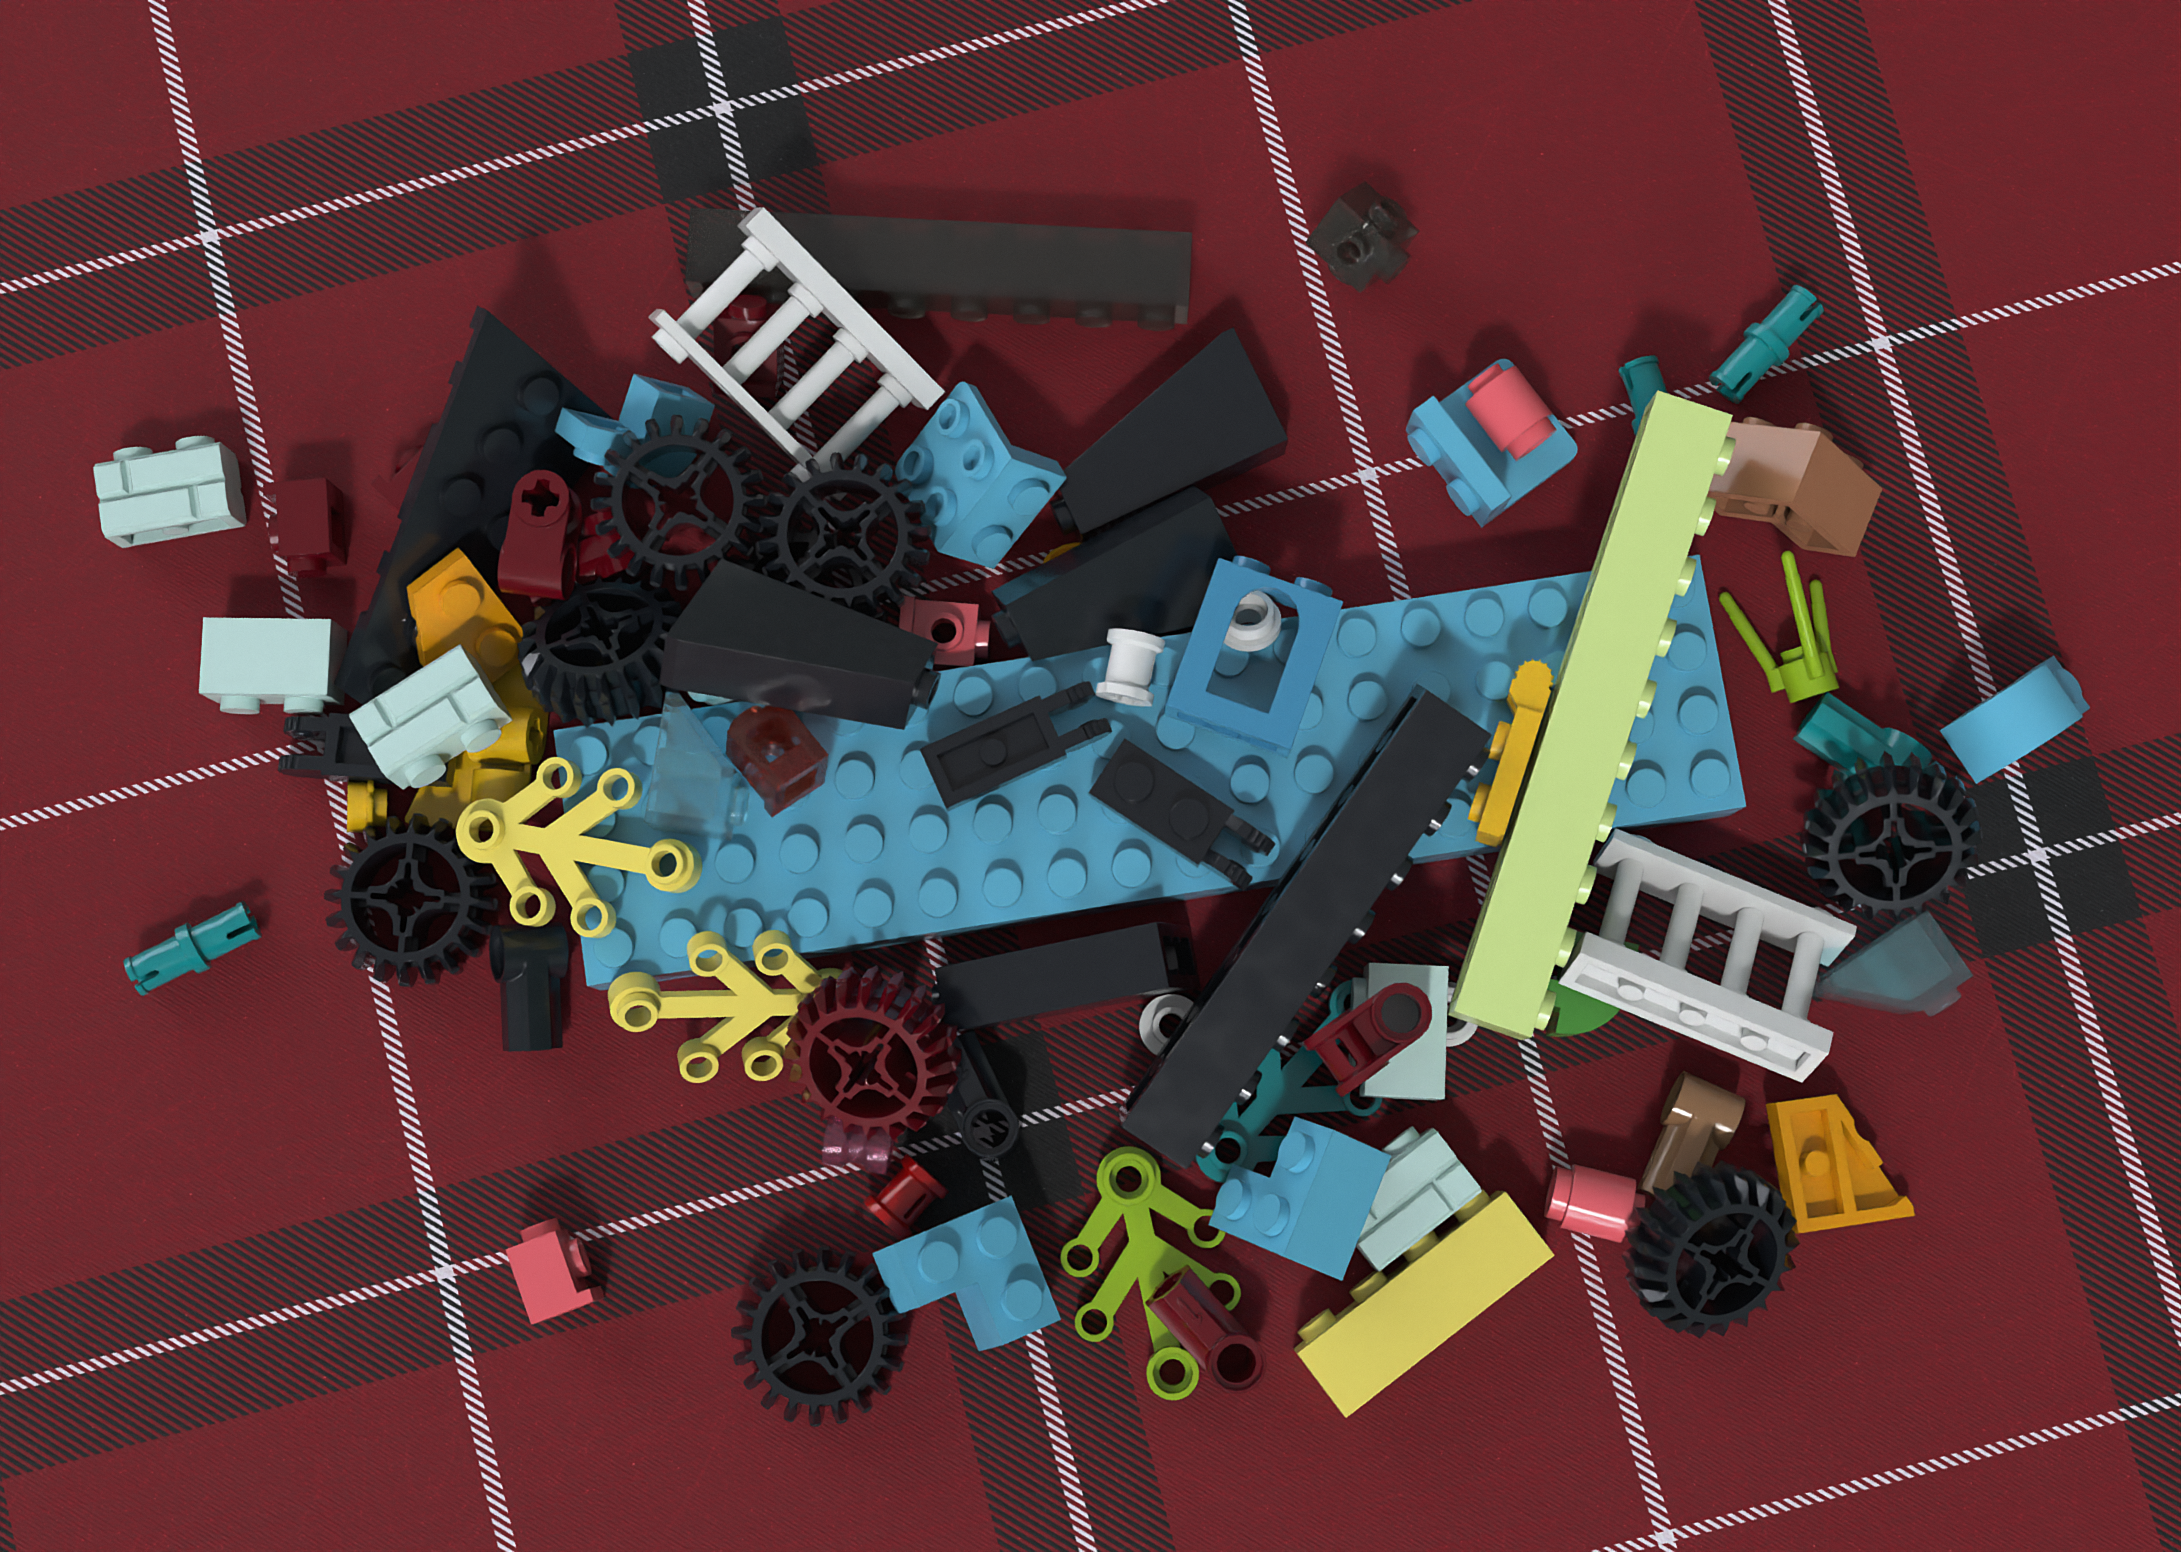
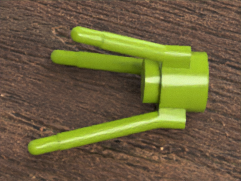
(1808, 668)

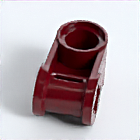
(539, 549)
(1367, 1037)

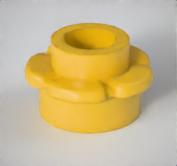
(365, 806)

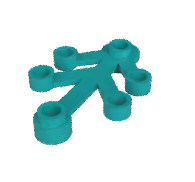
(1281, 1094)

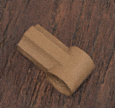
(1697, 1124)

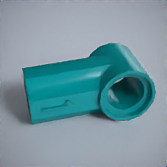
(1842, 735)

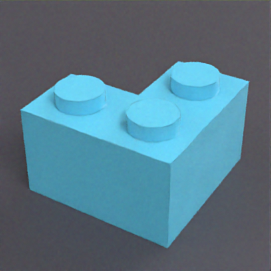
(1310, 1203)
(985, 1263)

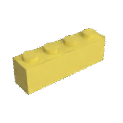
(1422, 1301)

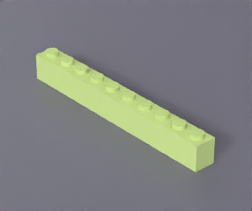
(1590, 718)

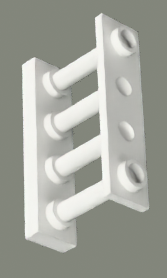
(810, 294)
(1687, 1003)

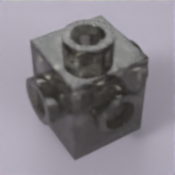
(1364, 238)

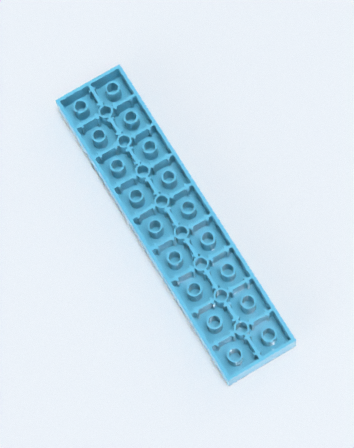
(887, 865)

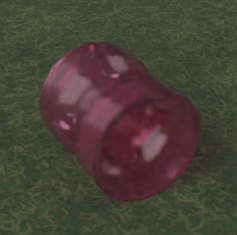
(855, 1148)

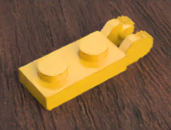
(1512, 748)

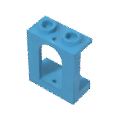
(1233, 720)

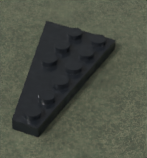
(461, 491)

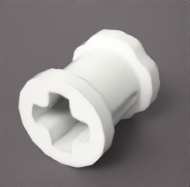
(1130, 667)

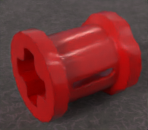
(906, 1197)

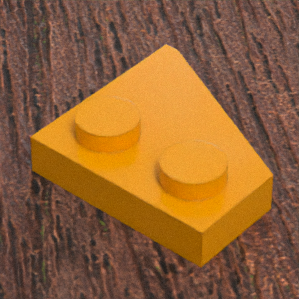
(458, 608)
(1828, 1168)

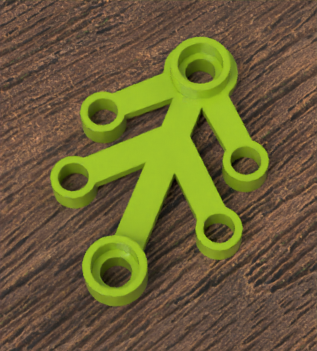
(1144, 1258)

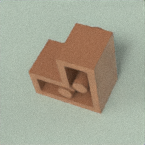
(1797, 485)

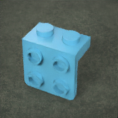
(1477, 473)
(974, 481)

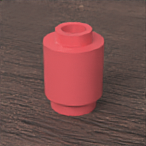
(1510, 411)
(1593, 1202)

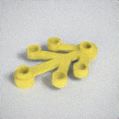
(563, 845)
(744, 1006)

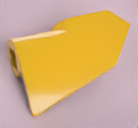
(497, 770)

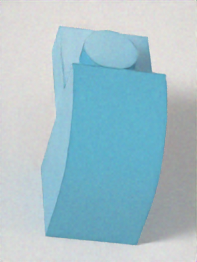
(645, 400)
(2016, 719)

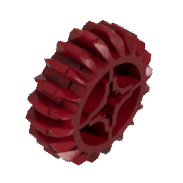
(847, 1021)

